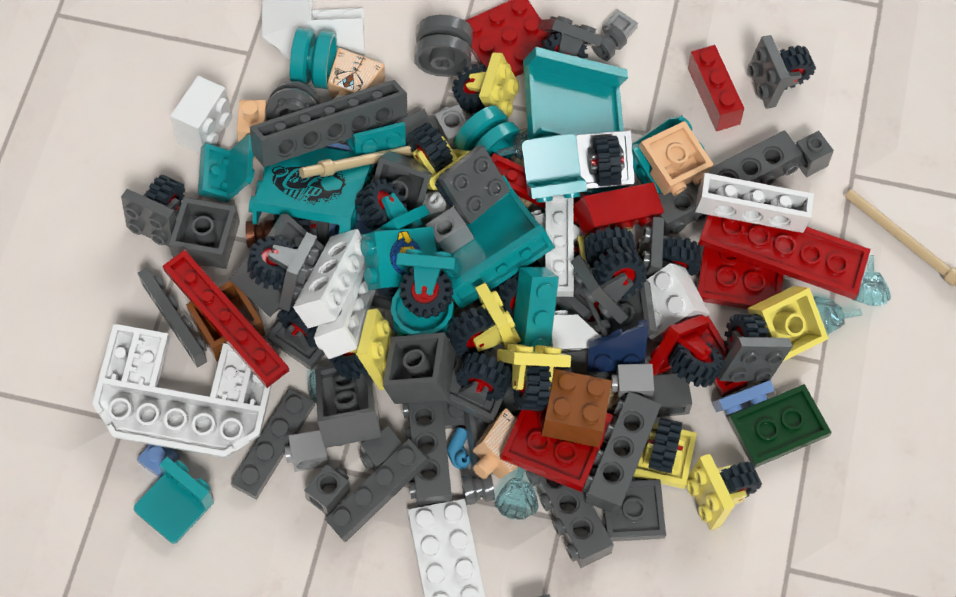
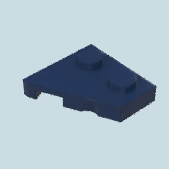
(618, 349)

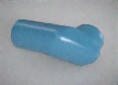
(456, 450)

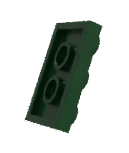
(779, 425)

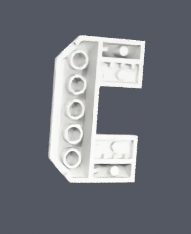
(284, 17)
(174, 419)

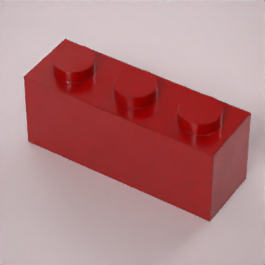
(715, 88)
(618, 208)

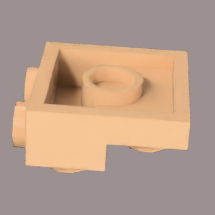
(676, 158)

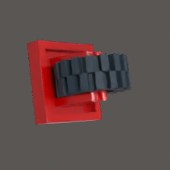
(687, 353)

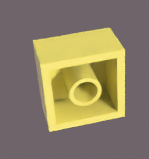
(792, 316)

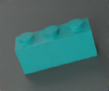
(535, 305)

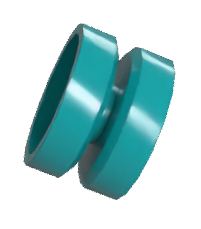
(313, 57)
(488, 129)
(408, 324)

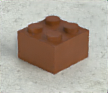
(209, 334)
(577, 408)

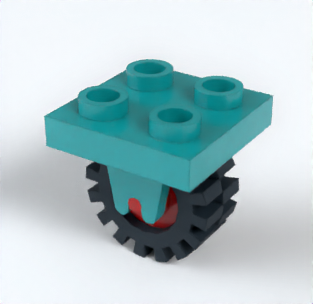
(384, 208)
(426, 281)

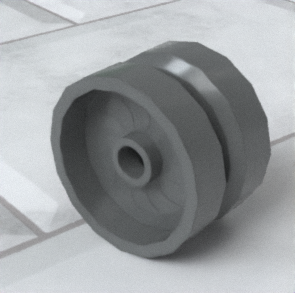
(443, 45)

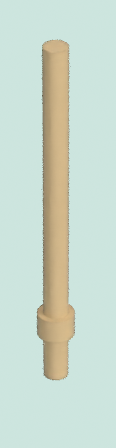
(328, 167)
(948, 272)

